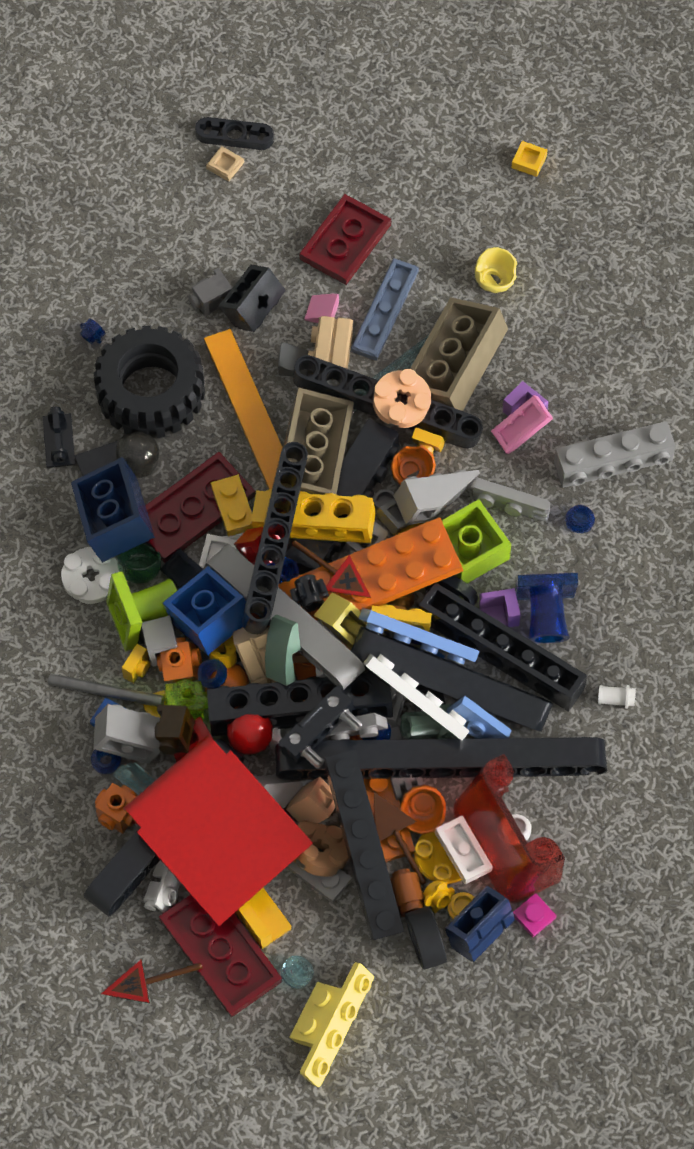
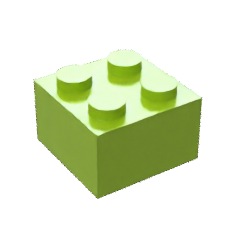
(476, 541)

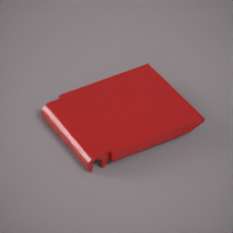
(216, 829)

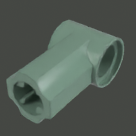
(422, 726)

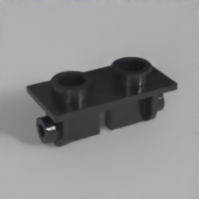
(58, 438)

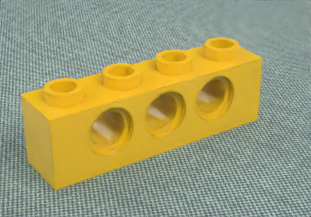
(326, 525)

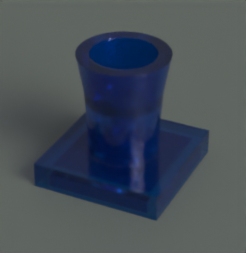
(546, 603)

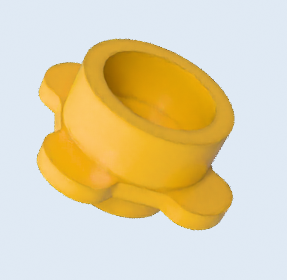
(438, 895)

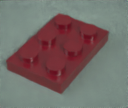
(345, 239)

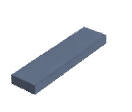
(384, 309)

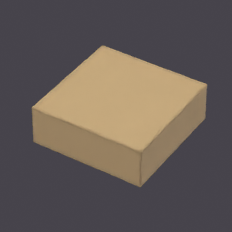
(225, 163)

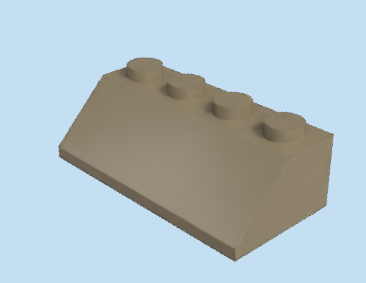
(459, 350)
(323, 428)

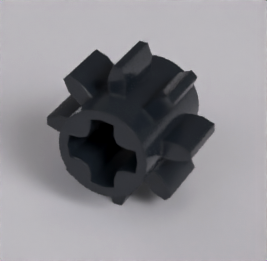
(309, 592)

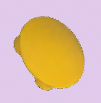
(433, 860)

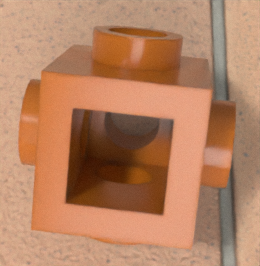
(186, 668)
(114, 816)

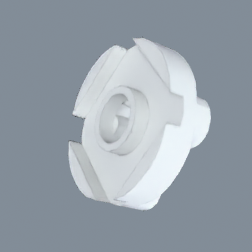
(81, 588)

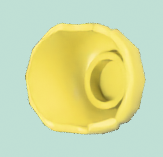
(499, 263)

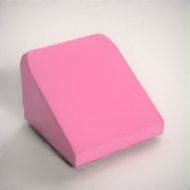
(322, 306)

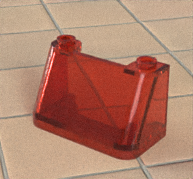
(518, 866)

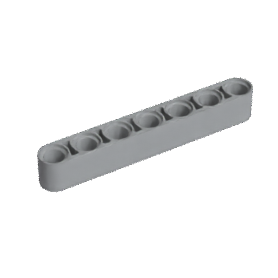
(316, 642)

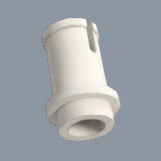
(617, 695)

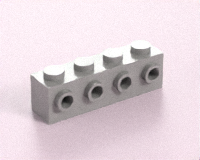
(614, 454)

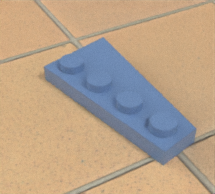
(405, 633)

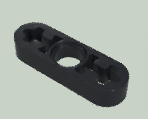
(228, 125)

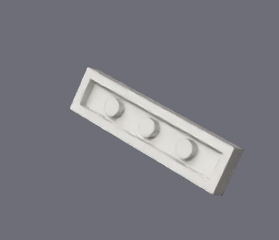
(407, 686)

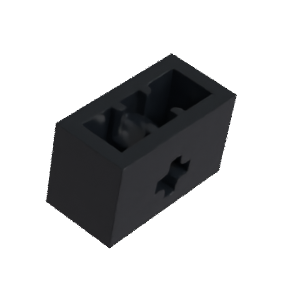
(252, 298)

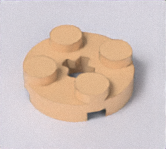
(395, 412)

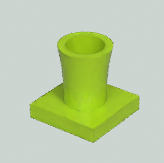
(133, 609)

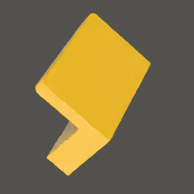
(263, 919)

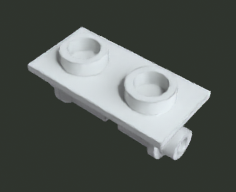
(163, 893)

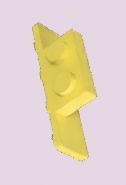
(327, 1021)

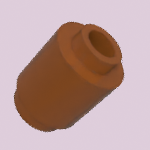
(407, 891)

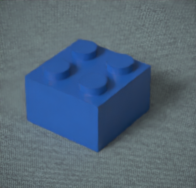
(206, 610)

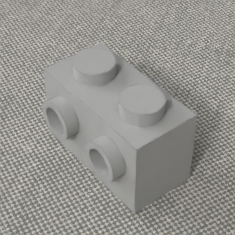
(126, 733)

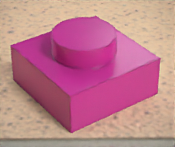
(534, 915)

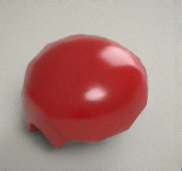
(250, 734)

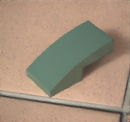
(281, 643)

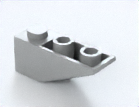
(427, 497)

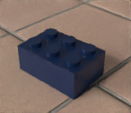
(112, 509)

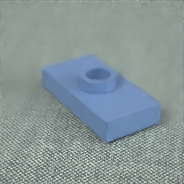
(479, 722)

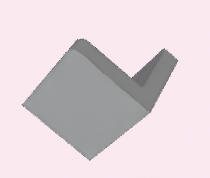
(159, 637)

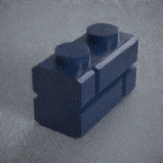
(480, 923)

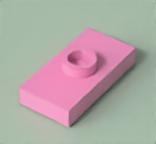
(522, 424)

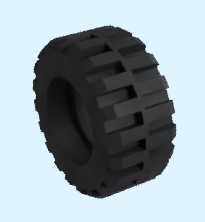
(149, 349)

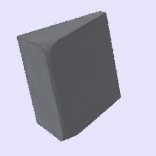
(288, 357)

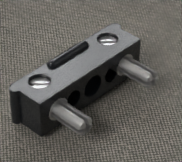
(317, 725)

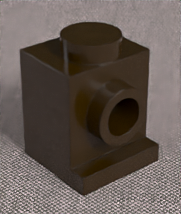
(174, 729)

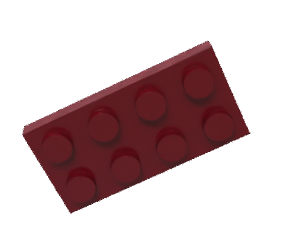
(189, 507)
(228, 954)

